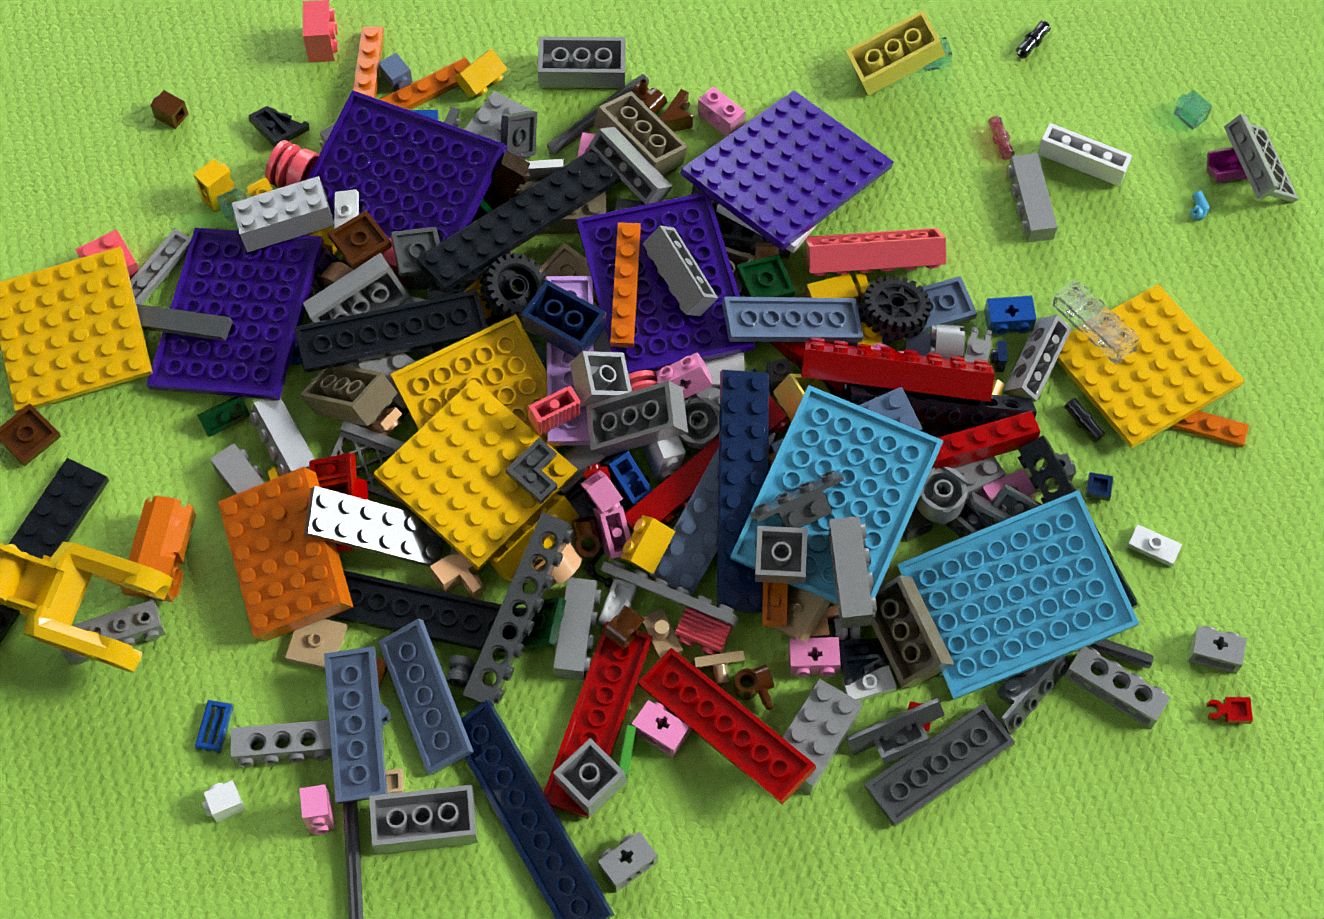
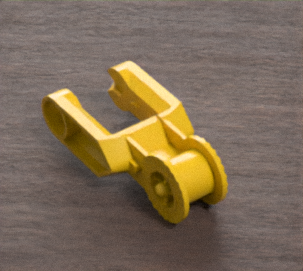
(52, 591)

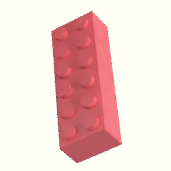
(875, 251)

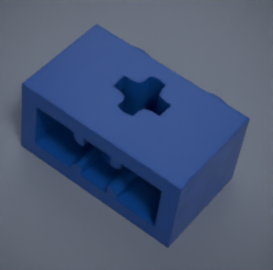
(1010, 314)
(627, 477)

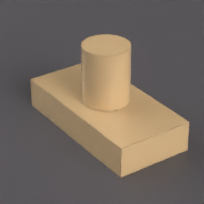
(662, 632)
(719, 664)

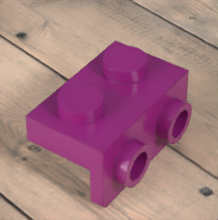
(1224, 165)

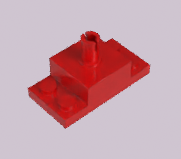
(339, 475)

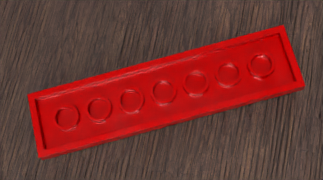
(600, 707)
(727, 726)

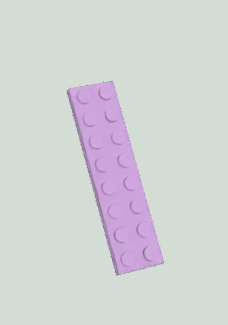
(559, 371)

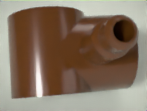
(652, 98)
(584, 528)
(623, 627)
(761, 681)

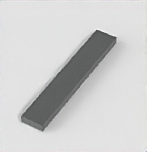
(184, 322)

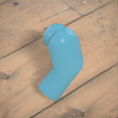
(1201, 208)

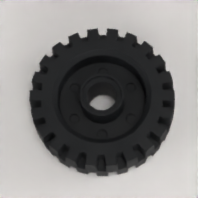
(498, 283)
(895, 307)

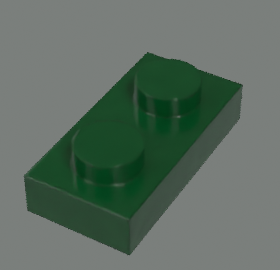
(223, 415)

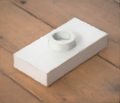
(345, 206)
(1154, 545)
(620, 594)
(872, 684)

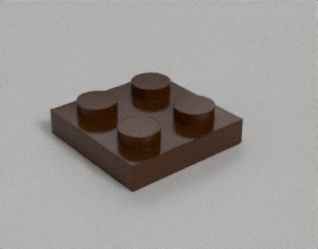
(359, 239)
(27, 434)

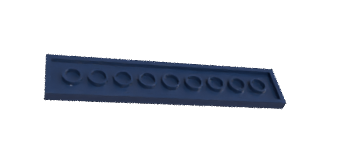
(741, 477)
(531, 819)

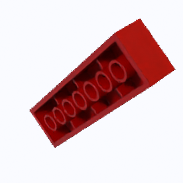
(895, 369)

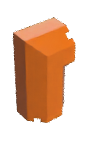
(162, 541)

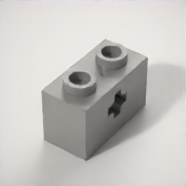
(1228, 655)
(621, 873)

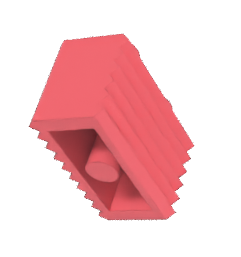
(554, 410)
(703, 631)

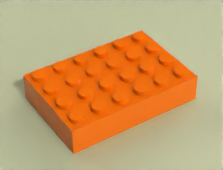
(280, 571)

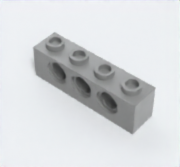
(1038, 358)
(1122, 699)
(245, 738)

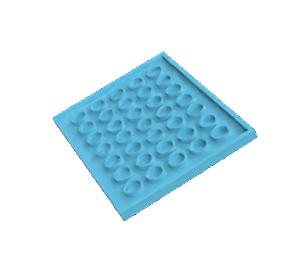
(882, 475)
(1021, 593)

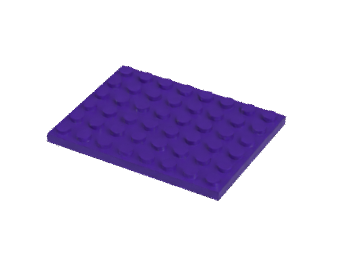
(406, 166)
(787, 169)
(263, 298)
(661, 327)

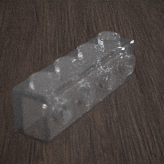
(1095, 321)

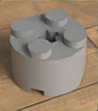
(947, 340)
(698, 410)
(942, 495)

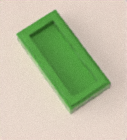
(627, 749)

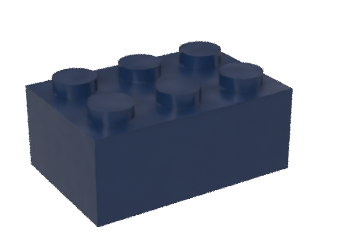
(563, 319)

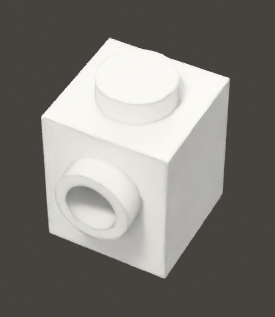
(223, 801)

